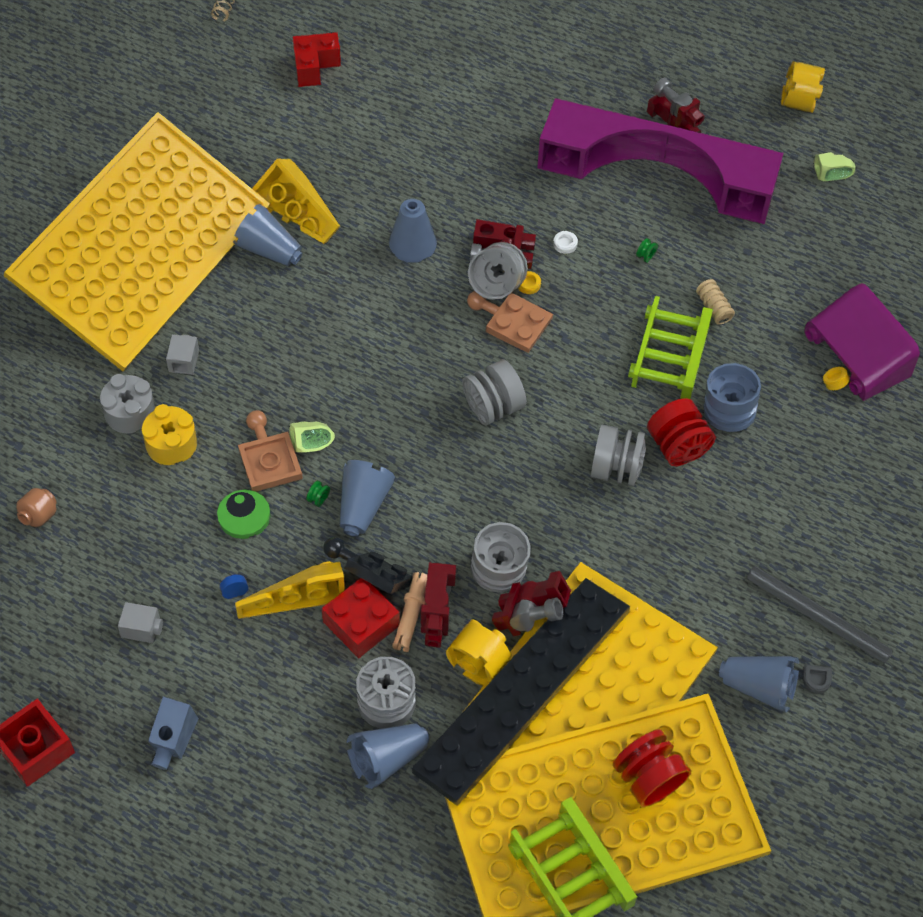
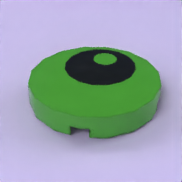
(243, 514)

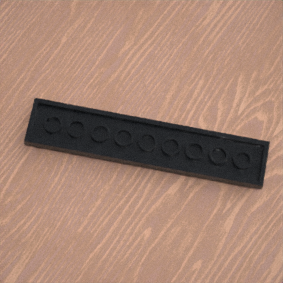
(519, 692)

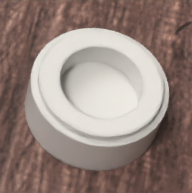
(565, 242)

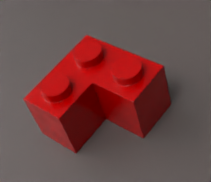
(313, 53)

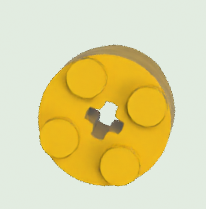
(802, 86)
(169, 435)
(479, 652)

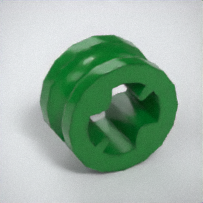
(647, 250)
(318, 493)

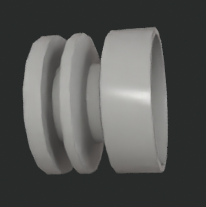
(485, 273)
(494, 392)
(618, 455)
(500, 543)
(386, 706)

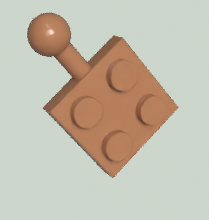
(514, 321)
(268, 459)

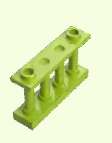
(689, 362)
(585, 843)

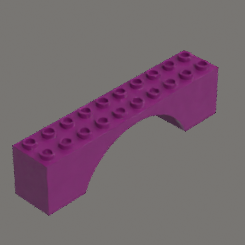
(587, 138)

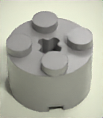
(126, 402)

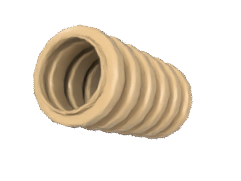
(714, 299)

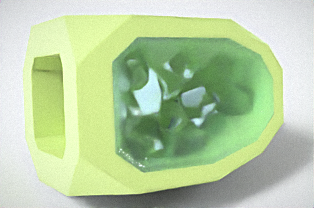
(833, 167)
(310, 436)

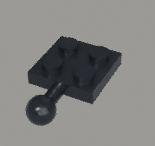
(370, 567)

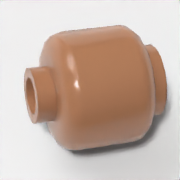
(36, 507)

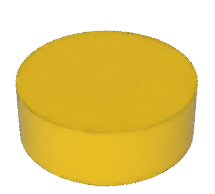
(531, 283)
(836, 378)

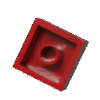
(360, 617)
(33, 742)

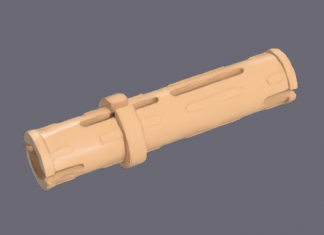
(413, 604)

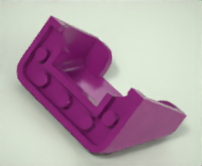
(866, 341)

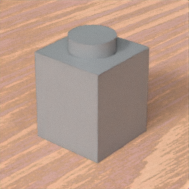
(182, 354)
(140, 622)

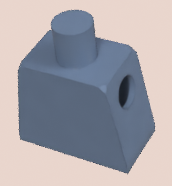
(173, 721)

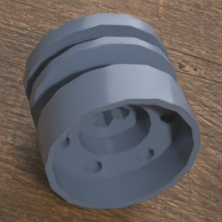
(731, 397)

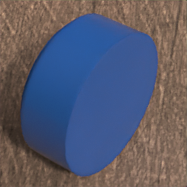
(233, 586)

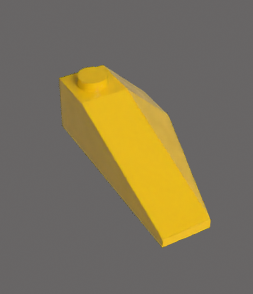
(296, 200)
(305, 589)

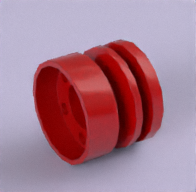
(681, 432)
(650, 766)

